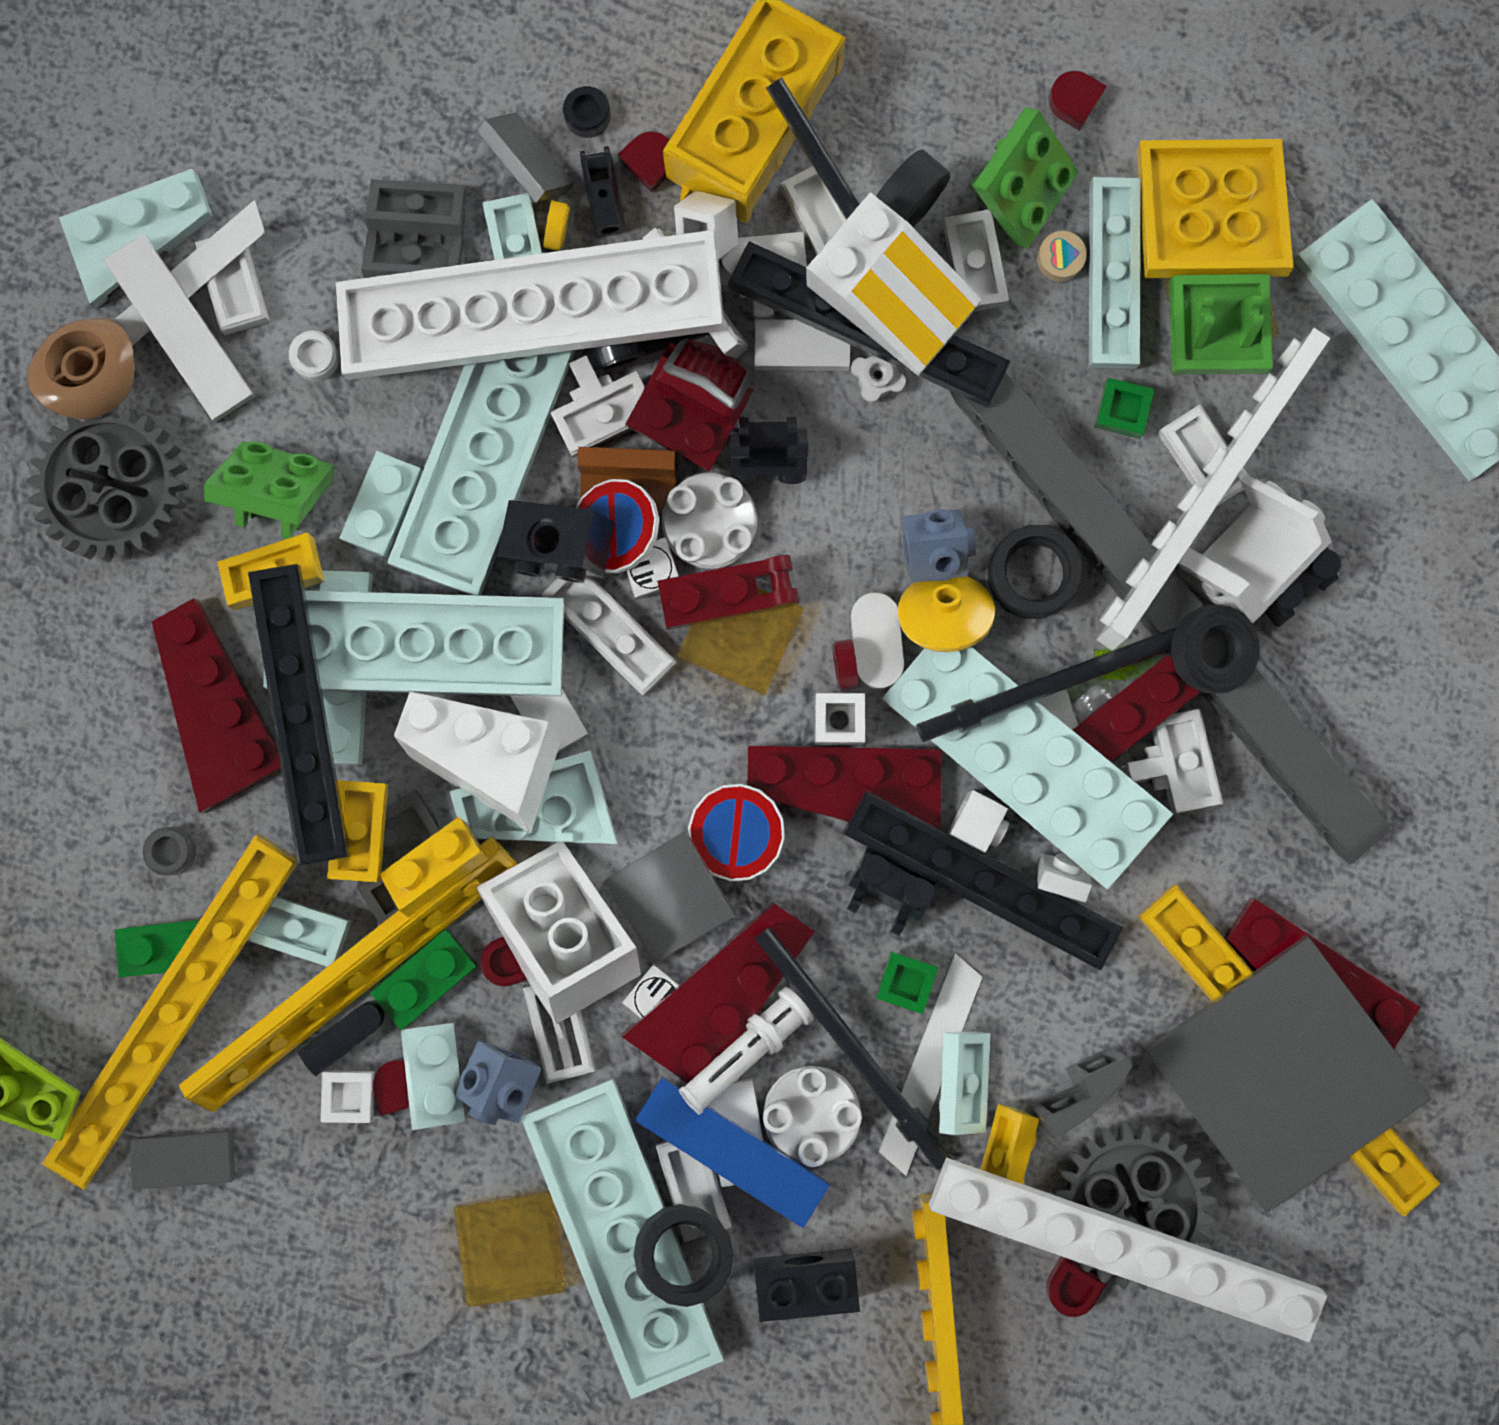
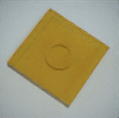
(742, 647)
(509, 1248)

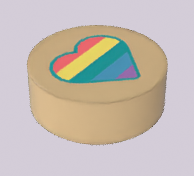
(1061, 256)

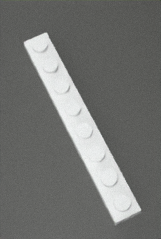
(1201, 501)
(1127, 1249)

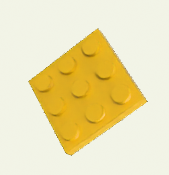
(1214, 207)

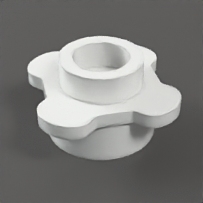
(874, 388)

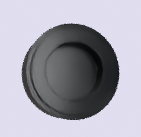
(586, 111)
(619, 354)

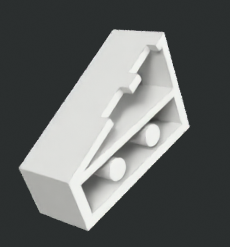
(483, 751)

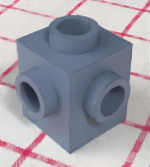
(937, 545)
(497, 1083)

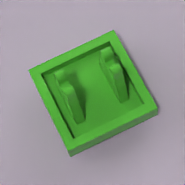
(1025, 177)
(1220, 324)
(269, 484)

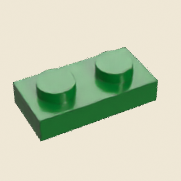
(150, 947)
(424, 979)

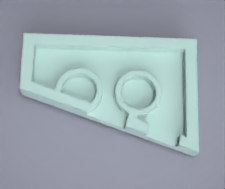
(161, 211)
(570, 808)

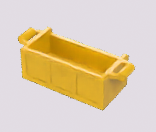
(733, 129)

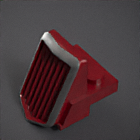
(692, 401)

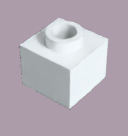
(708, 212)
(849, 704)
(979, 822)

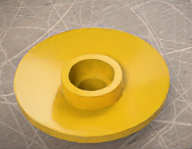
(946, 625)

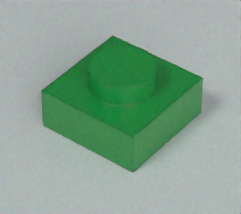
(1124, 408)
(906, 982)

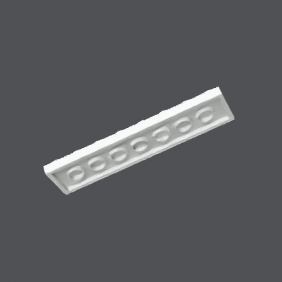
(530, 305)

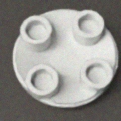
(709, 520)
(812, 1115)

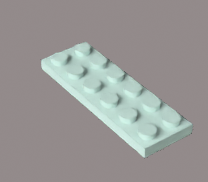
(1411, 333)
(477, 468)
(437, 643)
(1034, 764)
(603, 1201)

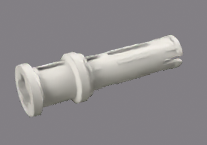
(769, 1039)

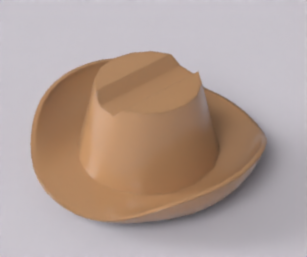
(83, 369)

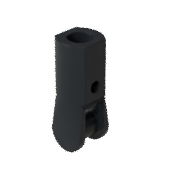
(603, 195)
(341, 1037)

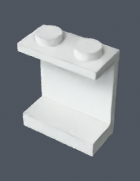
(1258, 552)

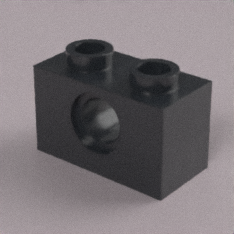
(533, 527)
(806, 1285)

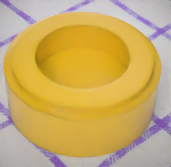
(556, 225)

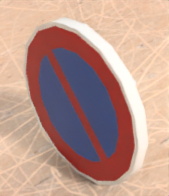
(634, 520)
(737, 831)

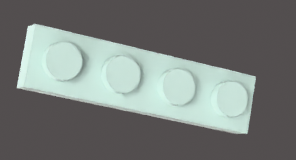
(1114, 273)
(346, 708)

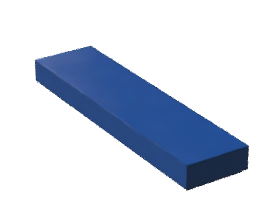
(733, 1153)

